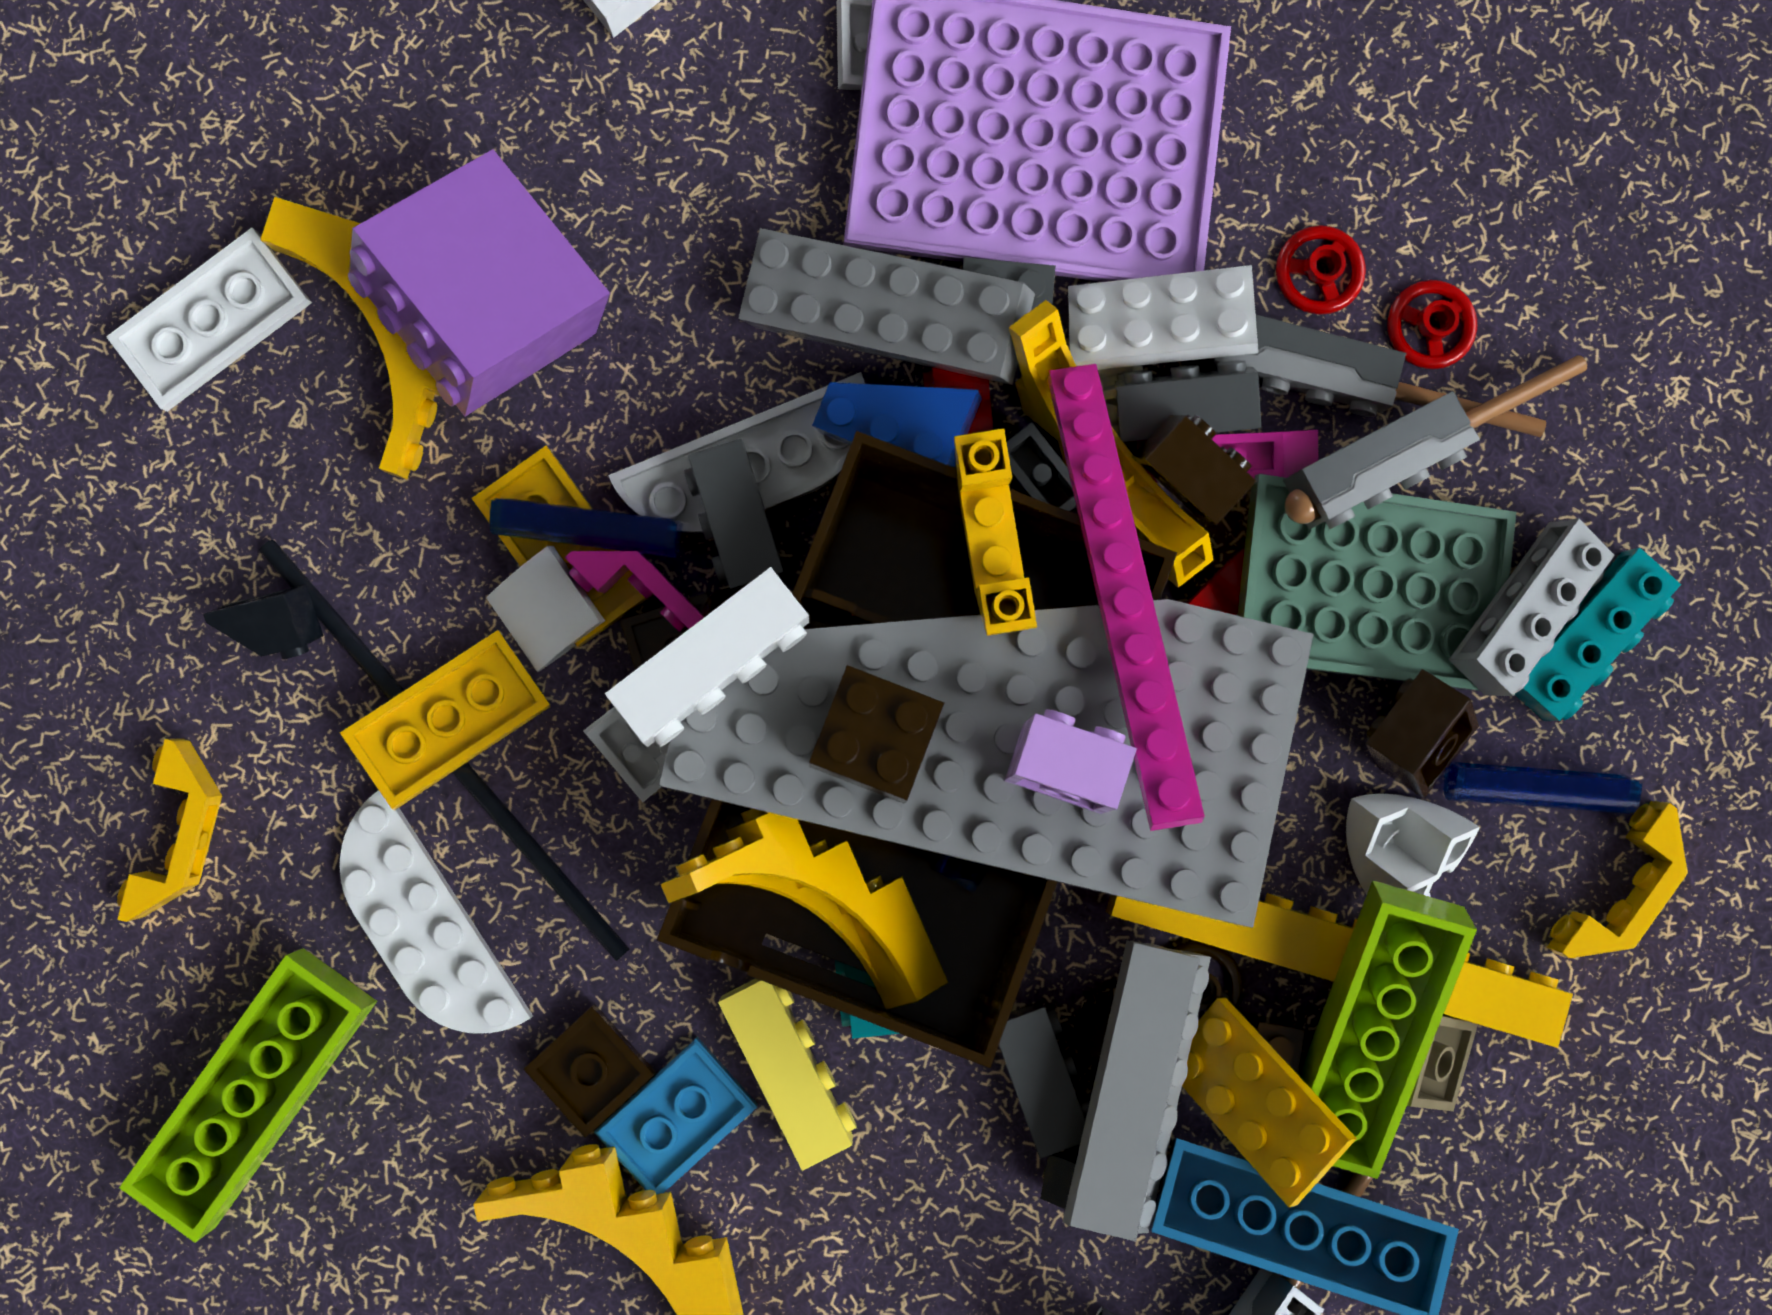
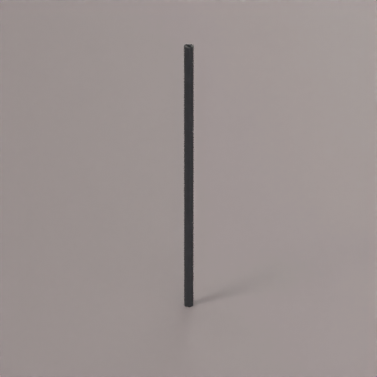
(465, 774)

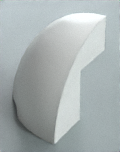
(1404, 841)

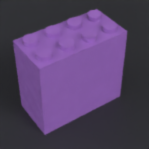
(476, 282)

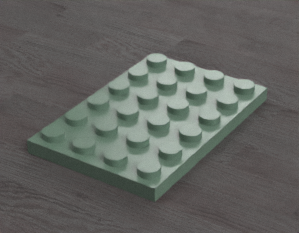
(1380, 589)

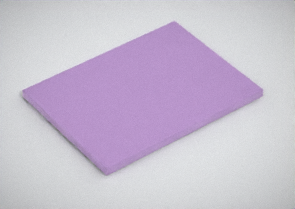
(1038, 136)

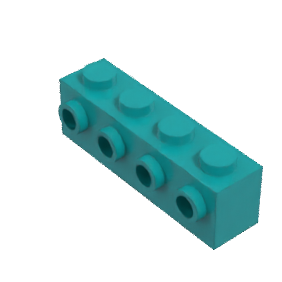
(1605, 626)

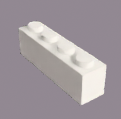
(709, 658)

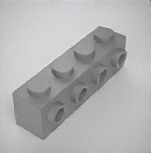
(1532, 608)

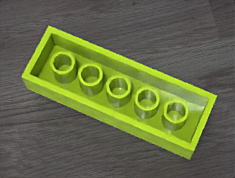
(1385, 1015)
(248, 1094)

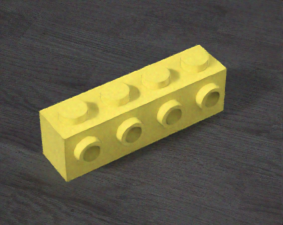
(788, 1071)

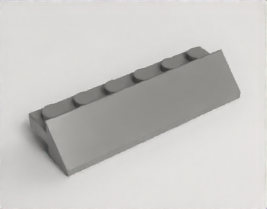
(1136, 1090)

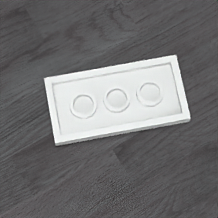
(1163, 318)
(209, 320)

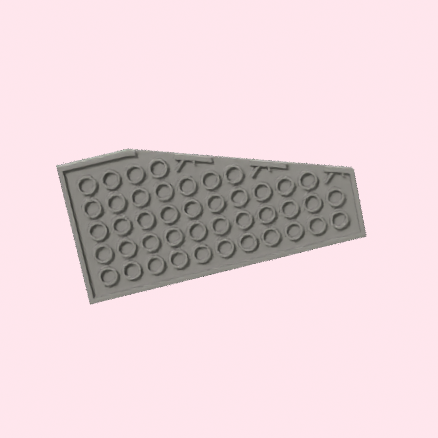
(1237, 705)

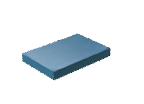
(676, 1118)

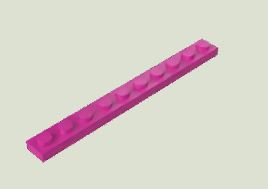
(1125, 600)

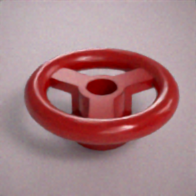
(1333, 257)
(1444, 311)

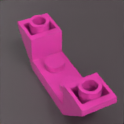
(1270, 452)
(605, 568)

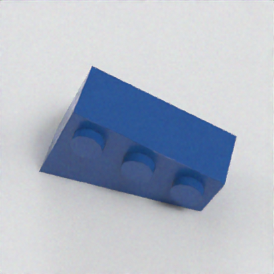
(904, 416)

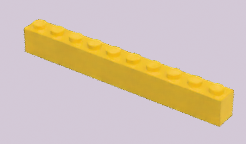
(1317, 945)

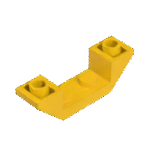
(991, 532)
(180, 769)
(1659, 835)

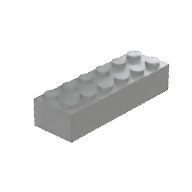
(885, 305)

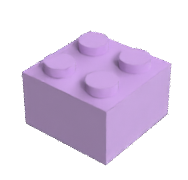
(1071, 762)

